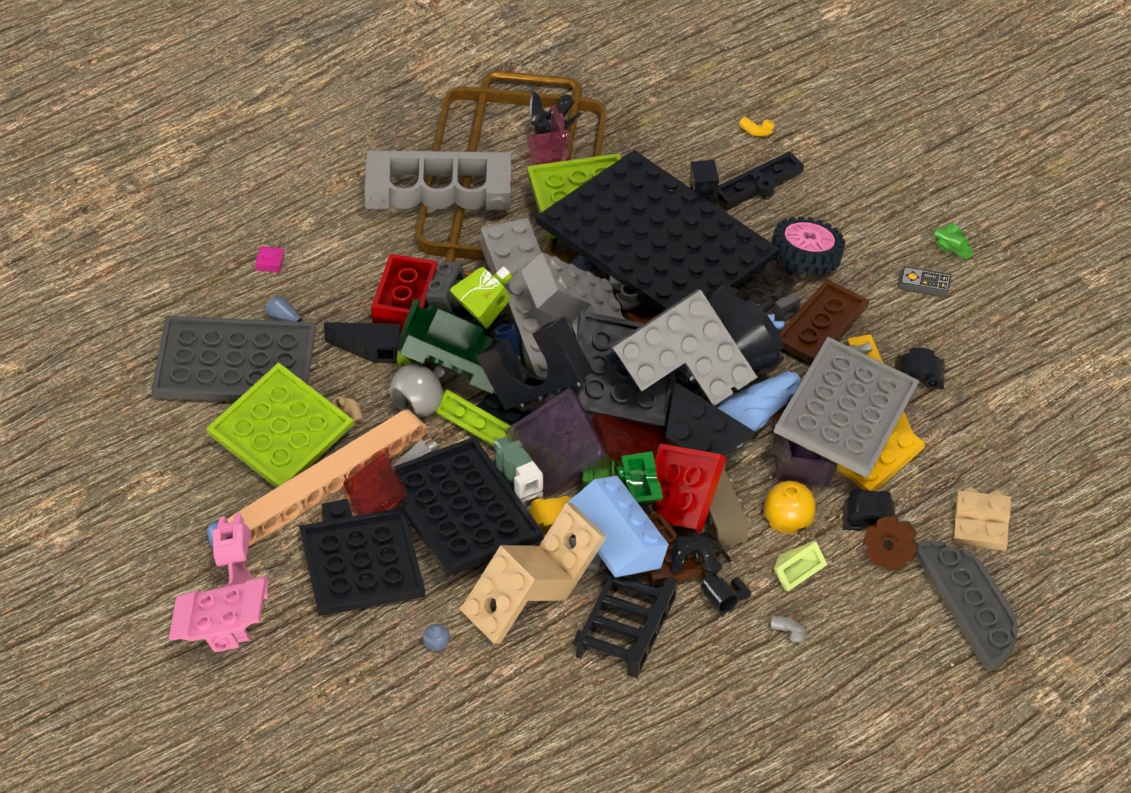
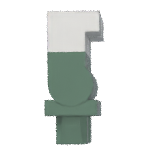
(519, 470)

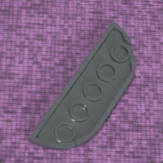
(972, 600)

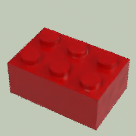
(402, 283)

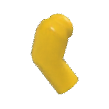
(757, 130)

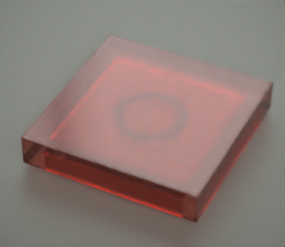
(375, 487)

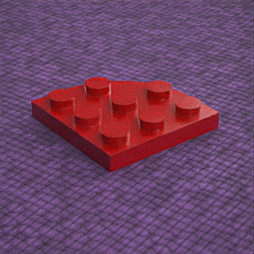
(687, 484)

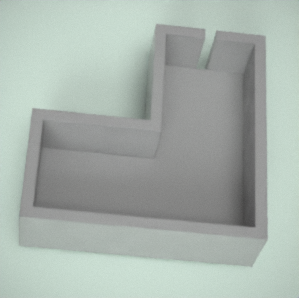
(567, 291)
(689, 336)

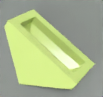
(799, 565)

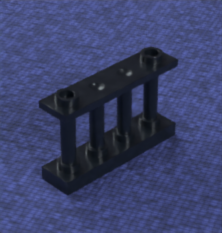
(644, 636)

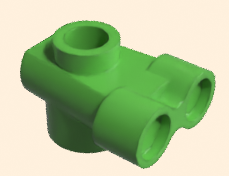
(952, 238)

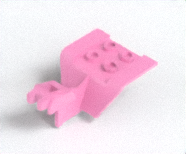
(227, 611)

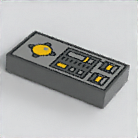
(925, 281)

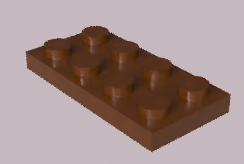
(824, 315)

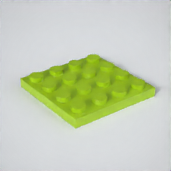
(557, 179)
(280, 426)

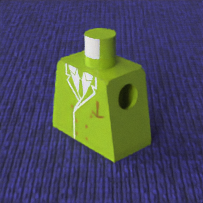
(483, 294)

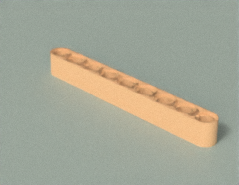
(329, 474)

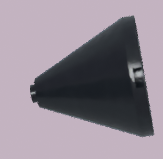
(749, 329)

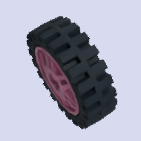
(808, 245)

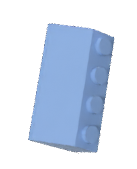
(632, 538)

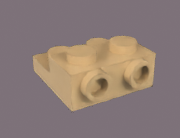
(982, 519)

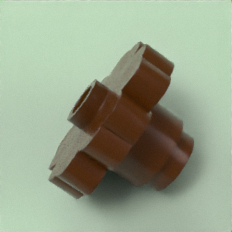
(885, 552)

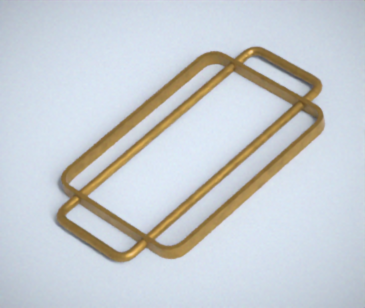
(483, 95)

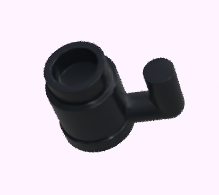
(722, 595)

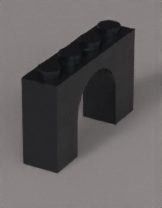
(518, 386)

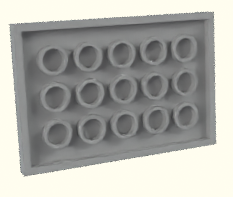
(846, 407)

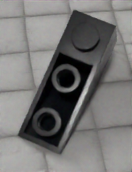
(367, 340)

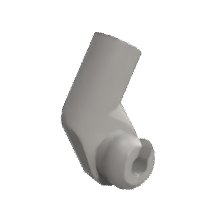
(790, 625)

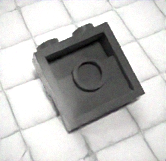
(445, 278)

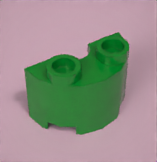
(640, 477)

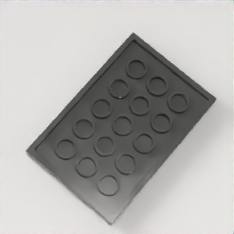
(227, 356)

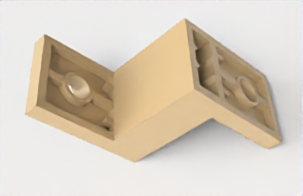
(533, 573)

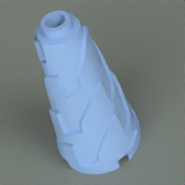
(760, 401)

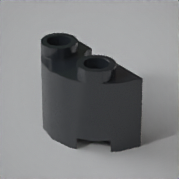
(923, 366)
(865, 508)

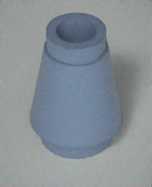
(281, 310)

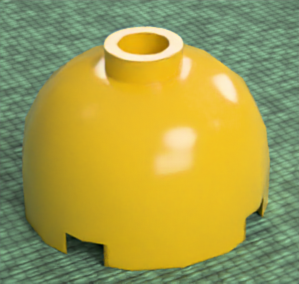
(789, 507)

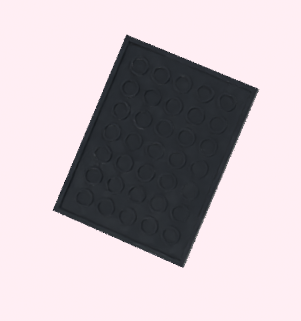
(655, 233)

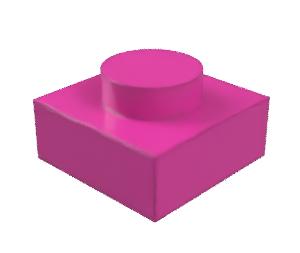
(270, 259)

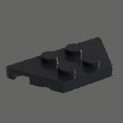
(702, 426)

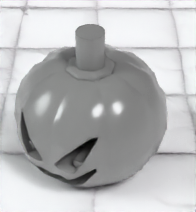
(417, 387)

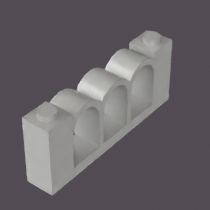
(382, 193)

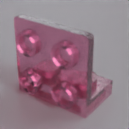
(551, 146)

